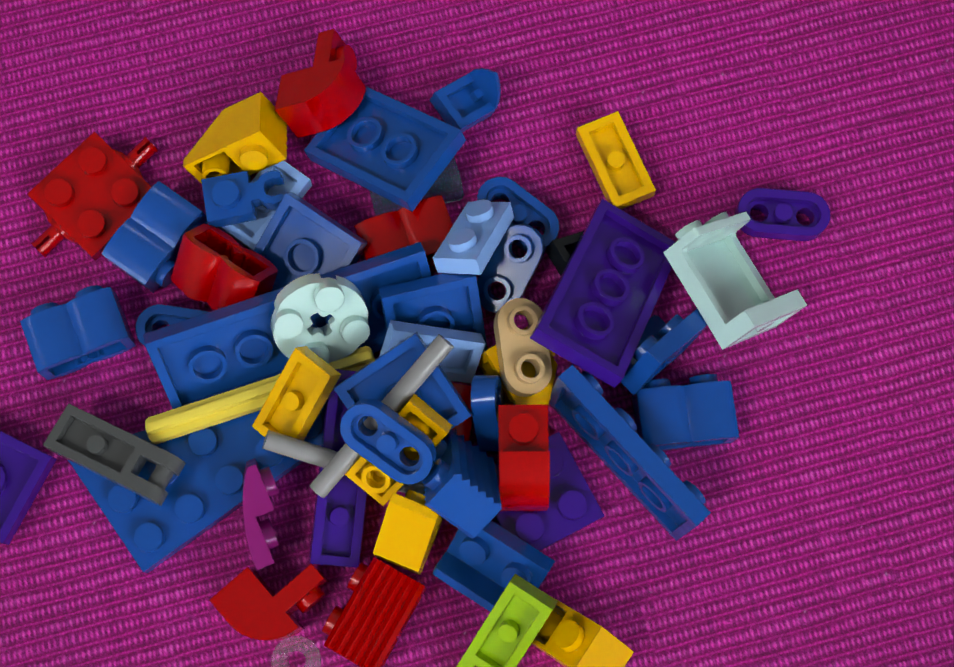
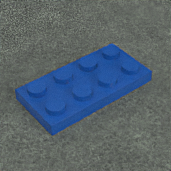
(638, 466)

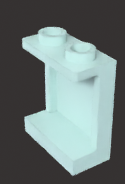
(726, 281)

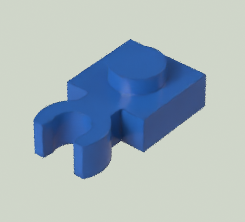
(233, 197)

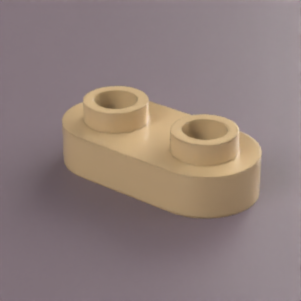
(516, 347)

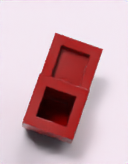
(322, 94)
(523, 457)
(259, 612)

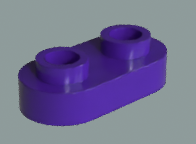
(780, 214)

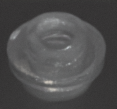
(296, 643)

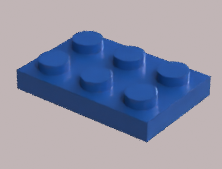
(388, 149)

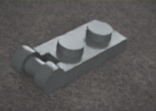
(113, 453)

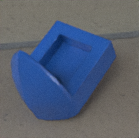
(468, 98)

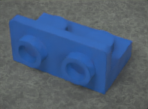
(661, 346)
(488, 562)

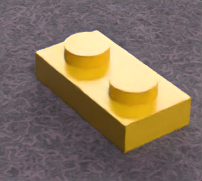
(615, 161)
(297, 395)

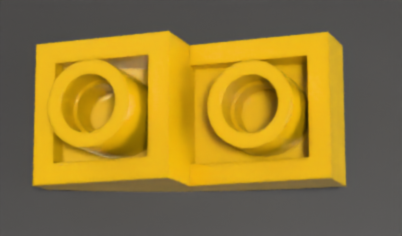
(378, 483)

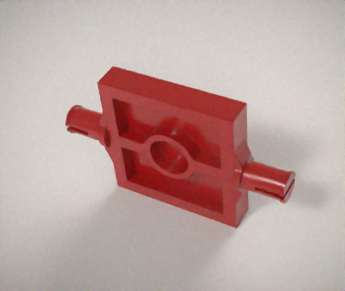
(91, 194)

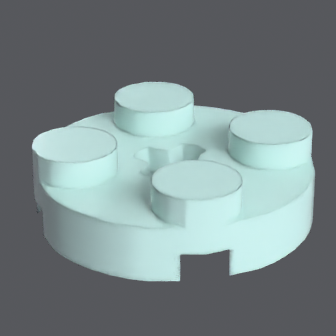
(325, 296)

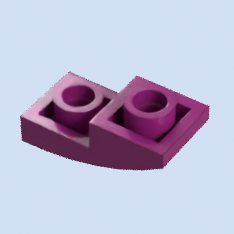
(257, 500)

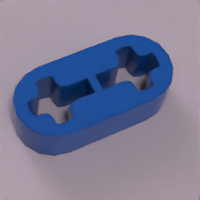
(485, 398)

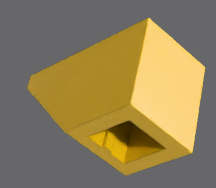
(240, 139)
(407, 532)
(579, 641)

